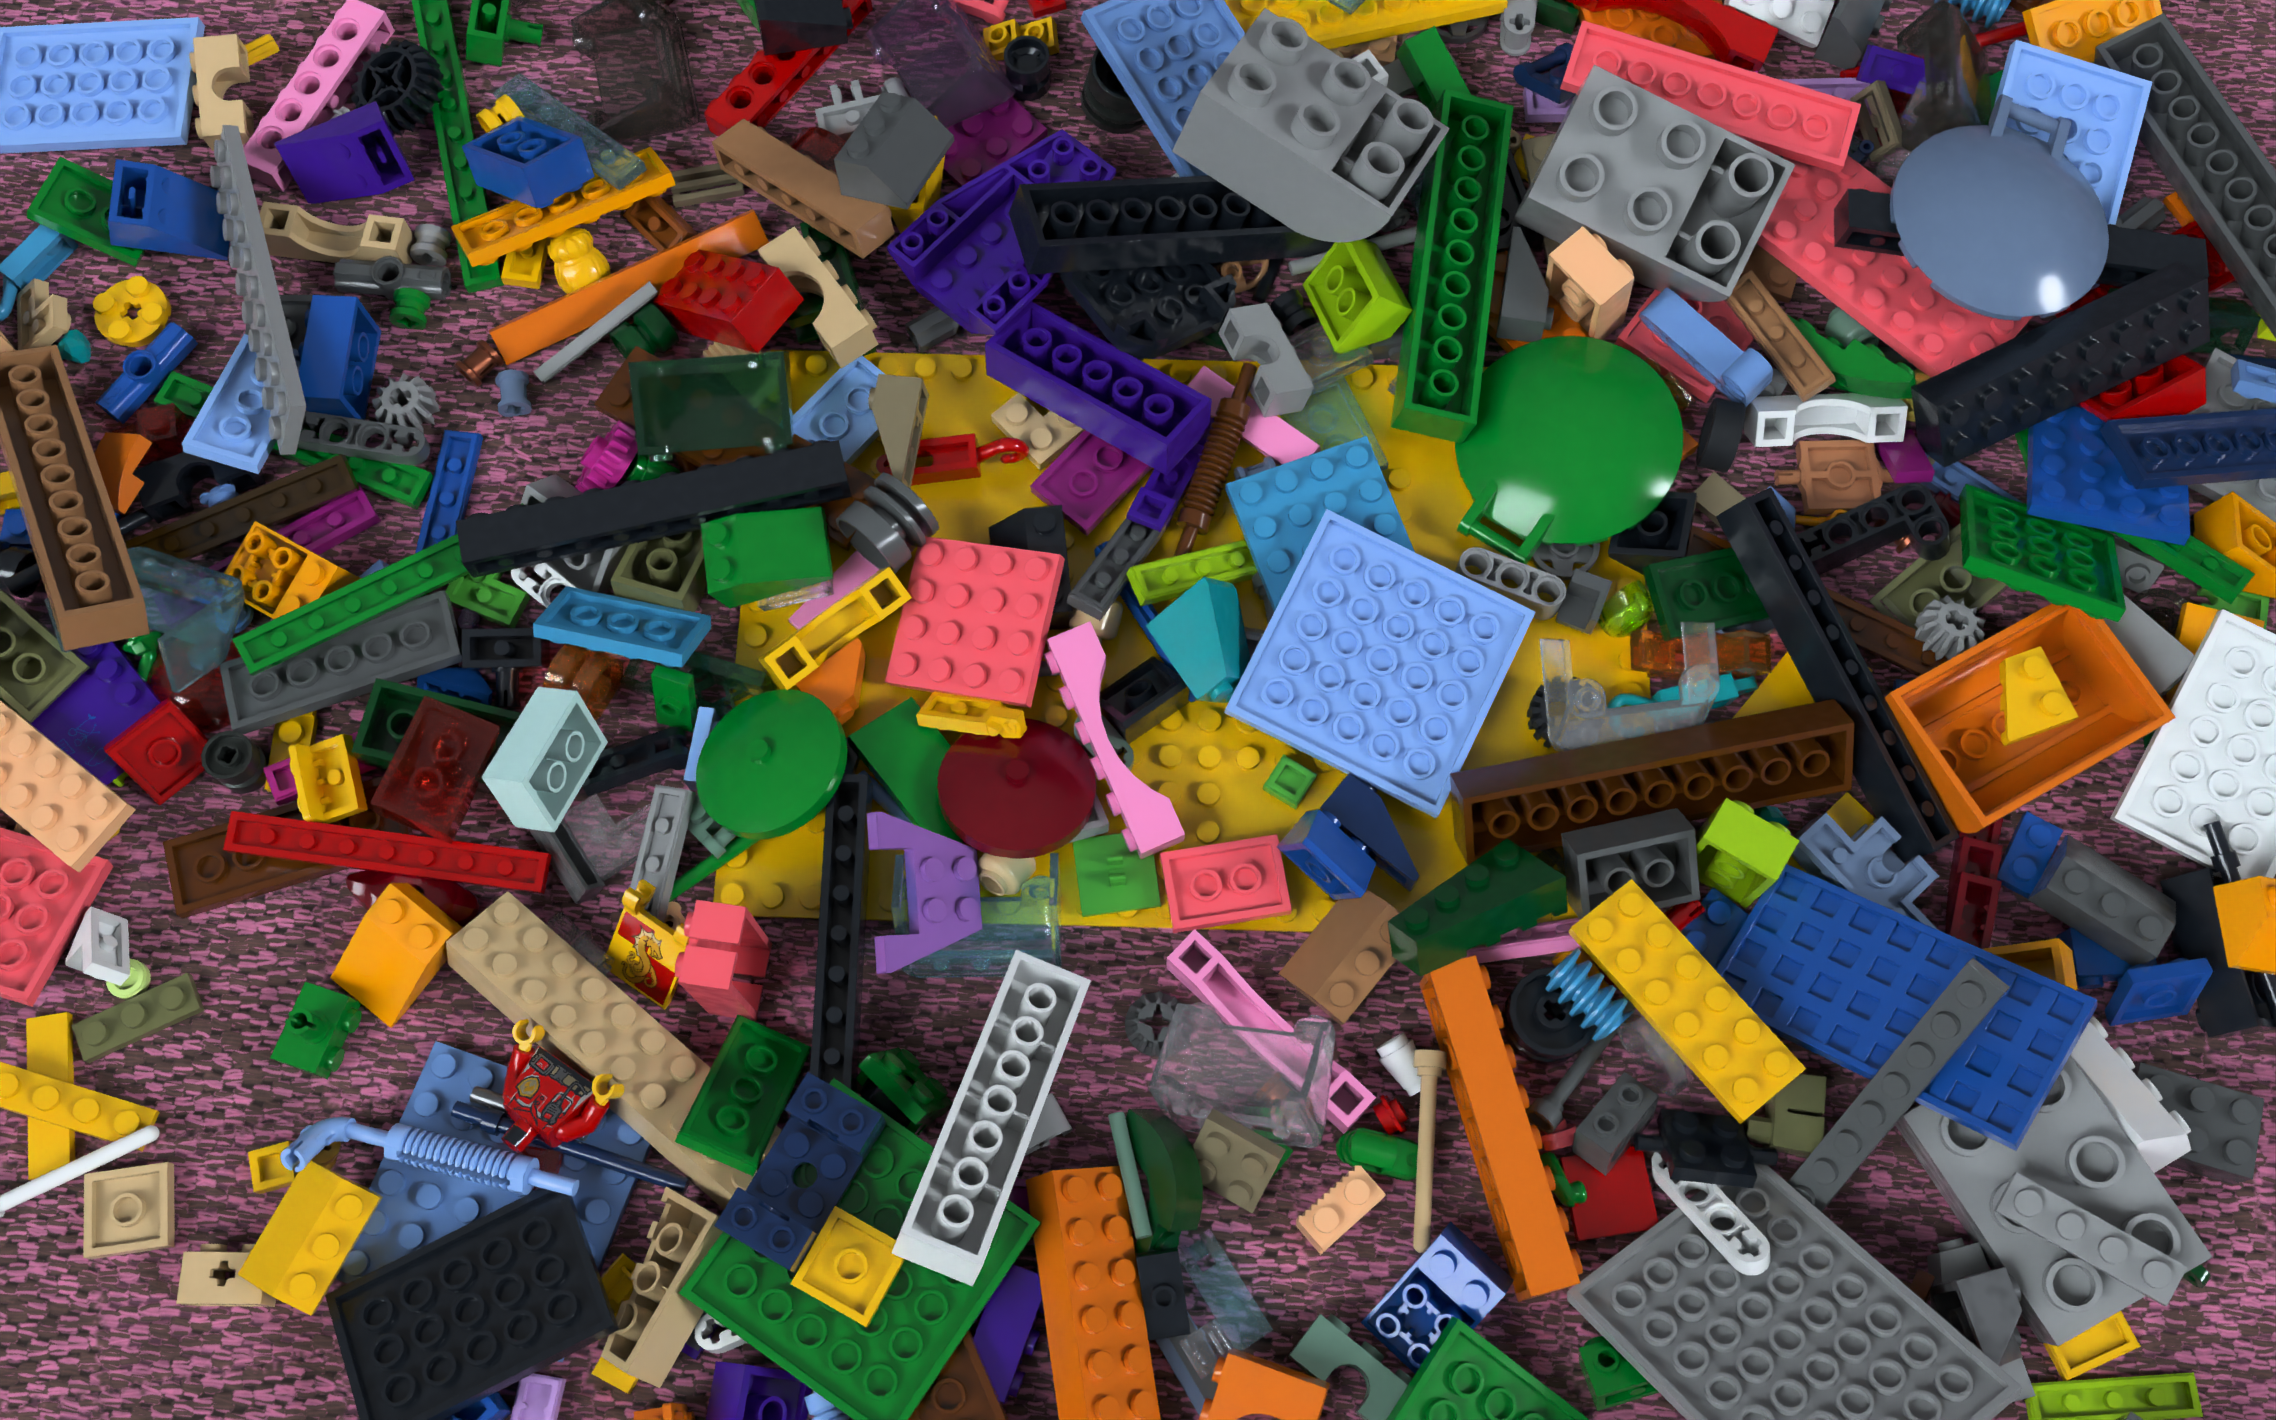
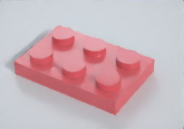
(1225, 883)

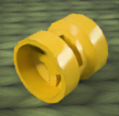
(501, 113)

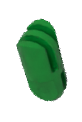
(1379, 1153)

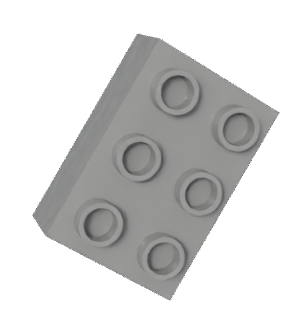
(2077, 1154)

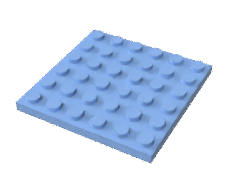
(1380, 663)

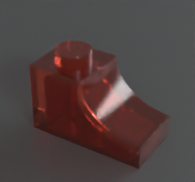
(162, 426)

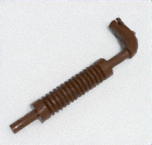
(1215, 462)

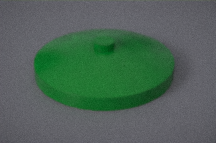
(771, 764)

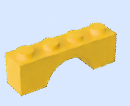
(834, 628)

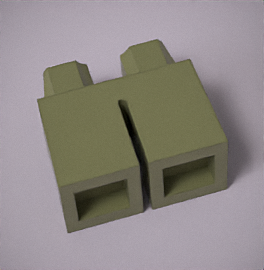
(1792, 1118)

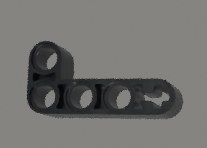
(1865, 538)

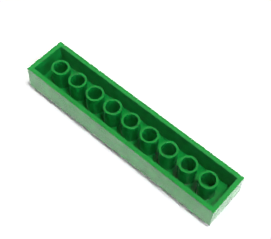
(1453, 270)

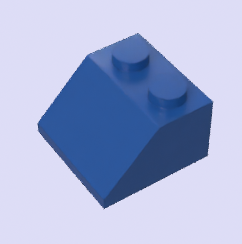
(1328, 855)

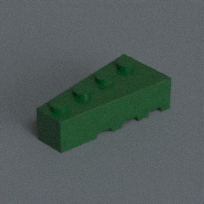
(1475, 907)

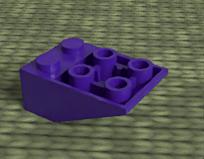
(346, 157)

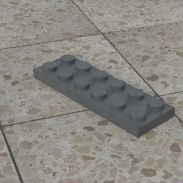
(390, 647)

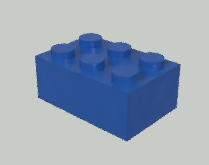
(529, 161)
(338, 356)

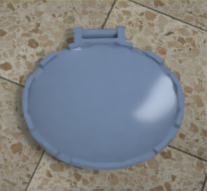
(2001, 217)

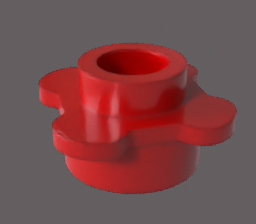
(1391, 1114)

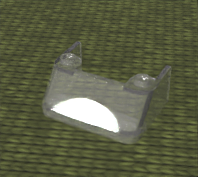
(1579, 709)

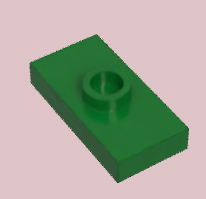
(674, 698)

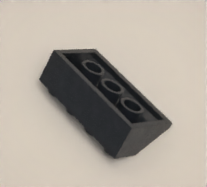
(2232, 997)

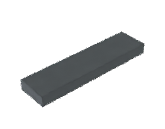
(1107, 573)

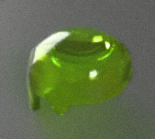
(1627, 610)

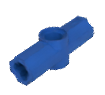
(134, 385)

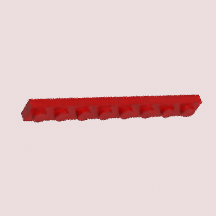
(387, 852)

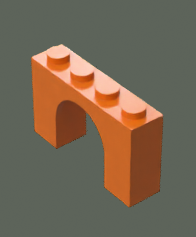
(1262, 1387)

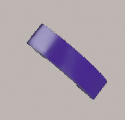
(1163, 494)

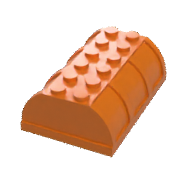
(1958, 723)

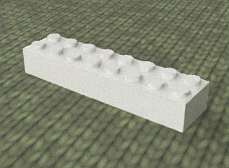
(992, 1120)

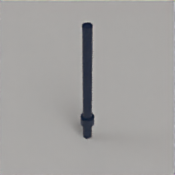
(496, 1122)

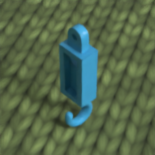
(34, 258)

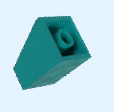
(1205, 639)

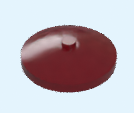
(1017, 792)

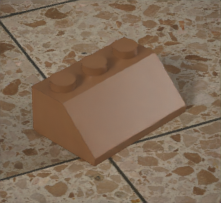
(1344, 955)

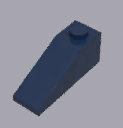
(1367, 819)

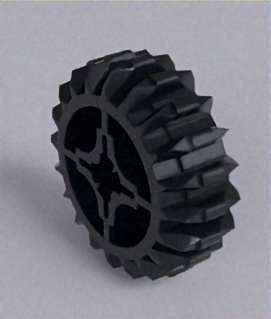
(410, 70)

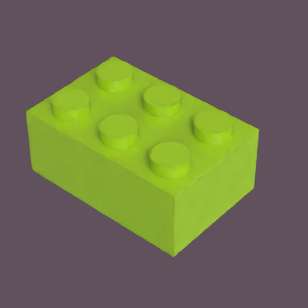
(1741, 852)

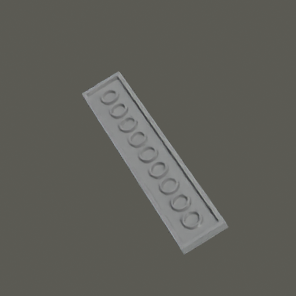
(258, 286)

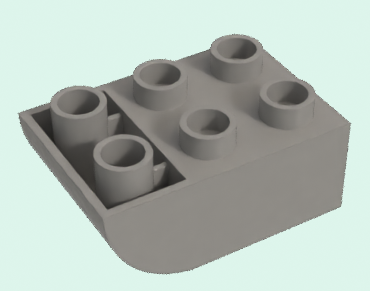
(1308, 134)
(1656, 187)

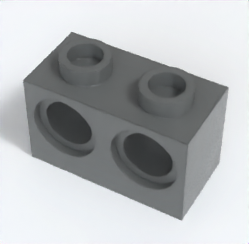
(1614, 1122)

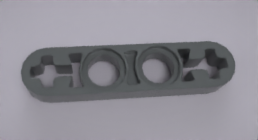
(358, 433)

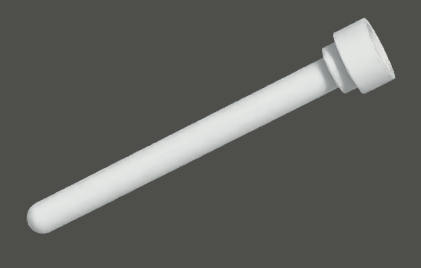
(77, 1167)

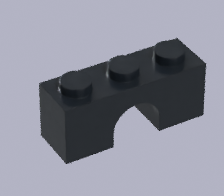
(172, 479)

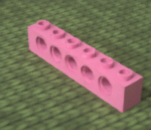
(317, 87)

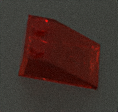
(436, 770)

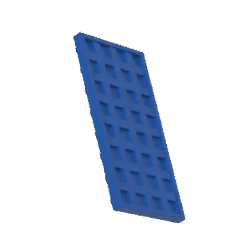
(1862, 976)

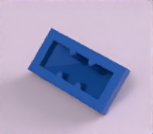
(457, 683)

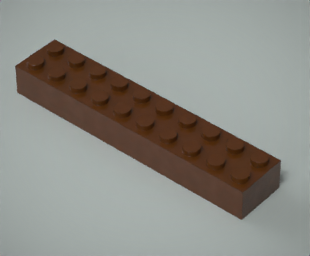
(1694, 768)

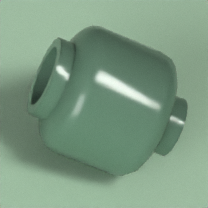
(1845, 329)

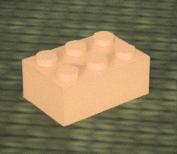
(1590, 283)

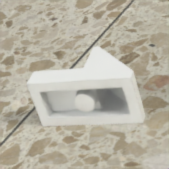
(101, 947)

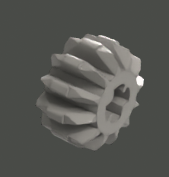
(416, 393)
(1948, 627)

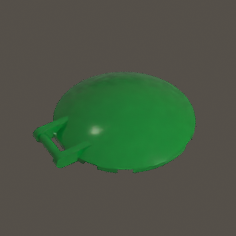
(1568, 445)

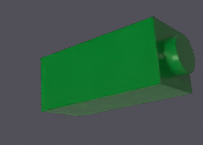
(1430, 67)

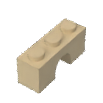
(219, 65)

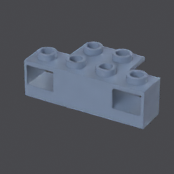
(1864, 863)

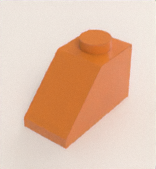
(838, 680)

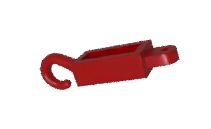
(958, 457)

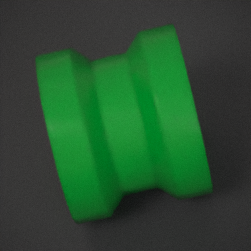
(409, 309)

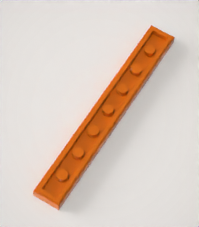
(592, 302)

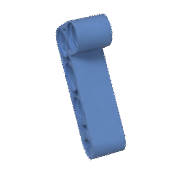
(1732, 371)

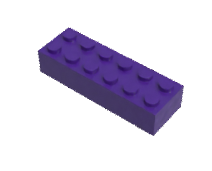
(1098, 387)

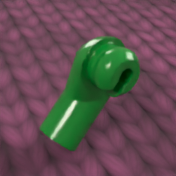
(1566, 1192)

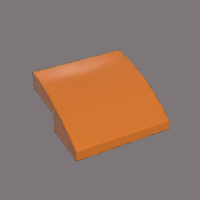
(117, 460)

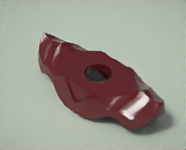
(448, 896)

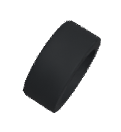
(1720, 435)

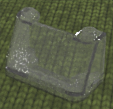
(1252, 1075)

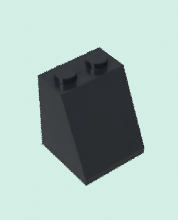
(802, 24)

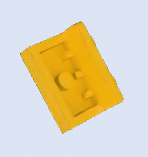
(327, 780)

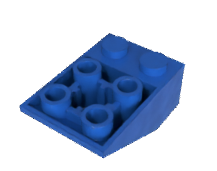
(164, 212)
(1442, 1283)

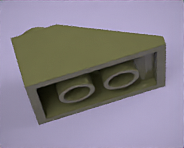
(663, 571)
(1933, 580)
(31, 661)

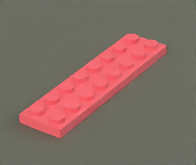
(1751, 105)

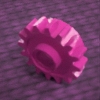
(607, 458)

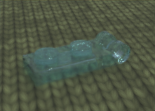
(1224, 1292)

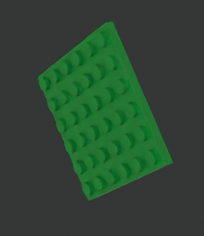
(916, 1329)

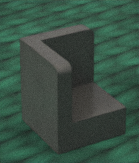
(1583, 601)

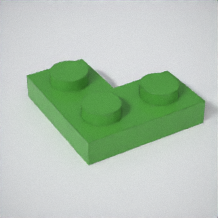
(489, 598)

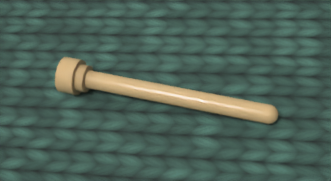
(1429, 1068)

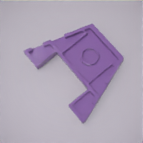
(940, 890)

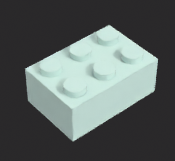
(545, 759)

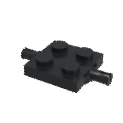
(1705, 1148)

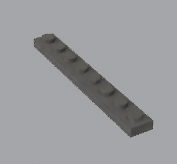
(1898, 1083)

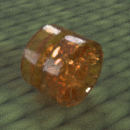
(589, 672)

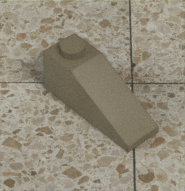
(899, 412)

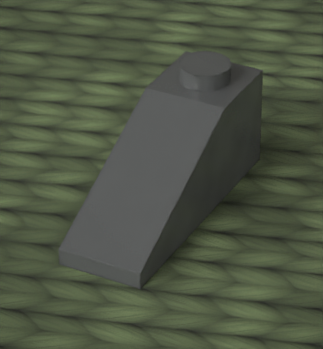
(1524, 295)

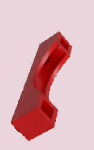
(1724, 30)

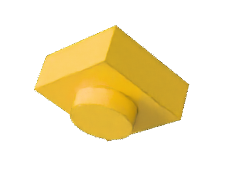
(267, 1169)

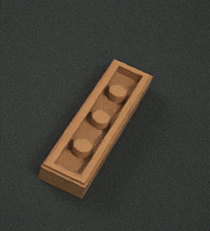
(1779, 337)

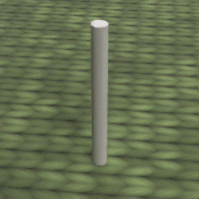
(1384, 242)

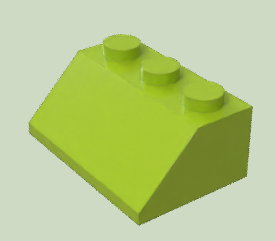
(1356, 296)

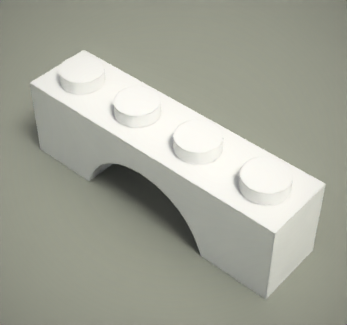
(1786, 418)

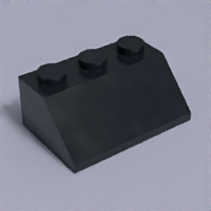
(1040, 531)

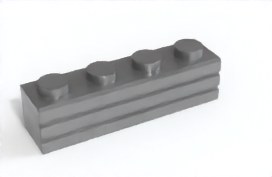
(570, 863)

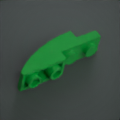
(1860, 367)

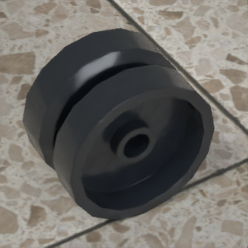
(1532, 1033)

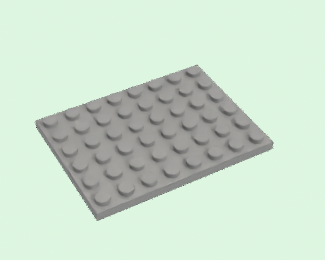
(1801, 1341)

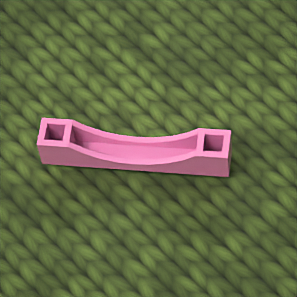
(1146, 813)
(1237, 1004)

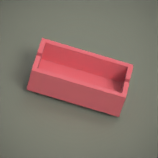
(722, 944)

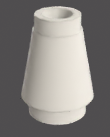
(1398, 1060)

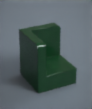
(1557, 15)

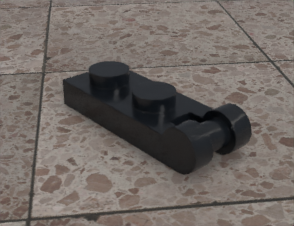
(638, 760)

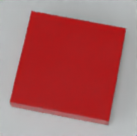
(160, 751)
(1615, 1202)

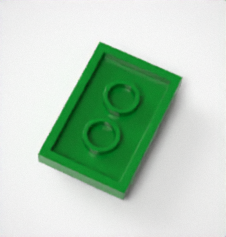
(78, 206)

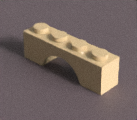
(300, 235)
(840, 324)

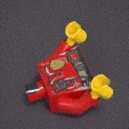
(549, 1096)

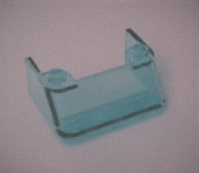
(192, 609)
(1008, 925)

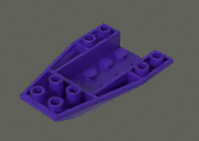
(965, 245)

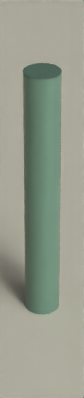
(1130, 1175)

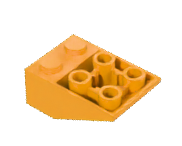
(281, 573)

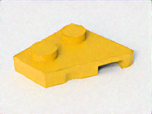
(2031, 696)

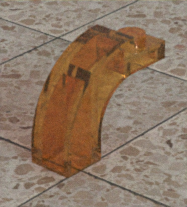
(1738, 652)

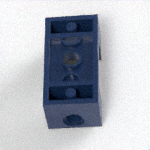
(822, 1131)

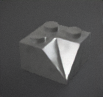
(1984, 1311)

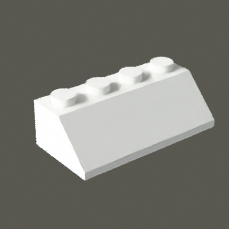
(2133, 1103)

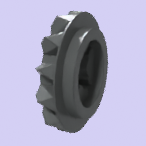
(1142, 1010)

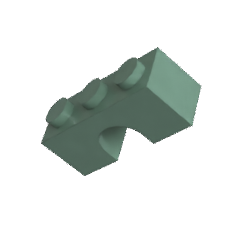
(1328, 1347)

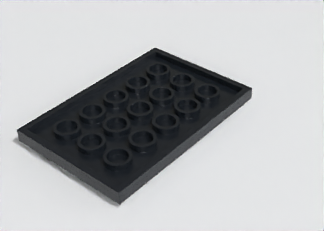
(471, 1311)

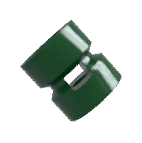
(648, 331)

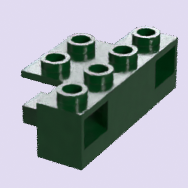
(812, 304)

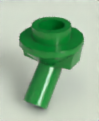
(147, 648)

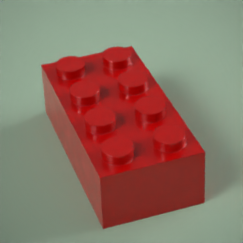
(728, 300)

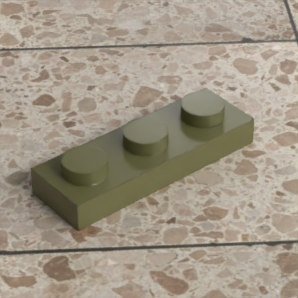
(137, 1018)

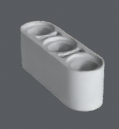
(1529, 580)

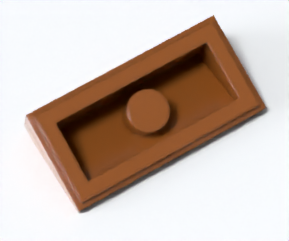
(658, 222)

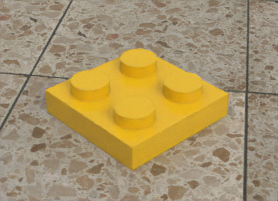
(849, 1267)

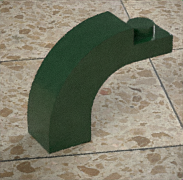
(1171, 1175)

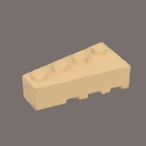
(656, 1316)

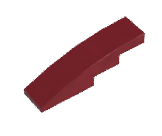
(1974, 886)

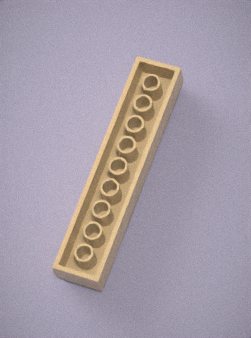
(593, 1030)

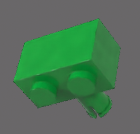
(492, 27)
(317, 1030)

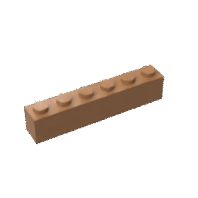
(802, 188)

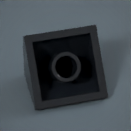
(1660, 536)
(1143, 698)

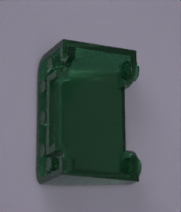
(712, 403)

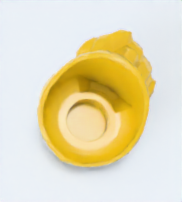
(576, 260)

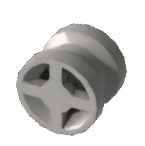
(430, 245)

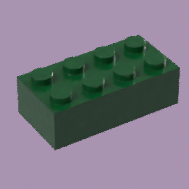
(392, 710)

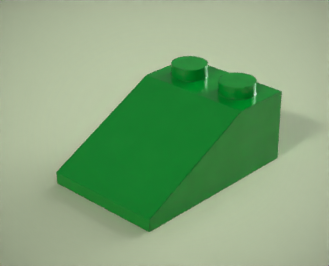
(765, 554)

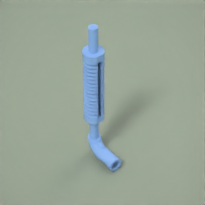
(431, 1152)

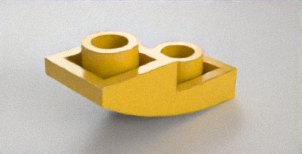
(1001, 34)

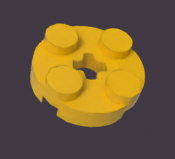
(114, 305)

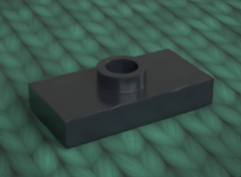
(1163, 1293)

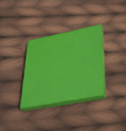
(1113, 877)

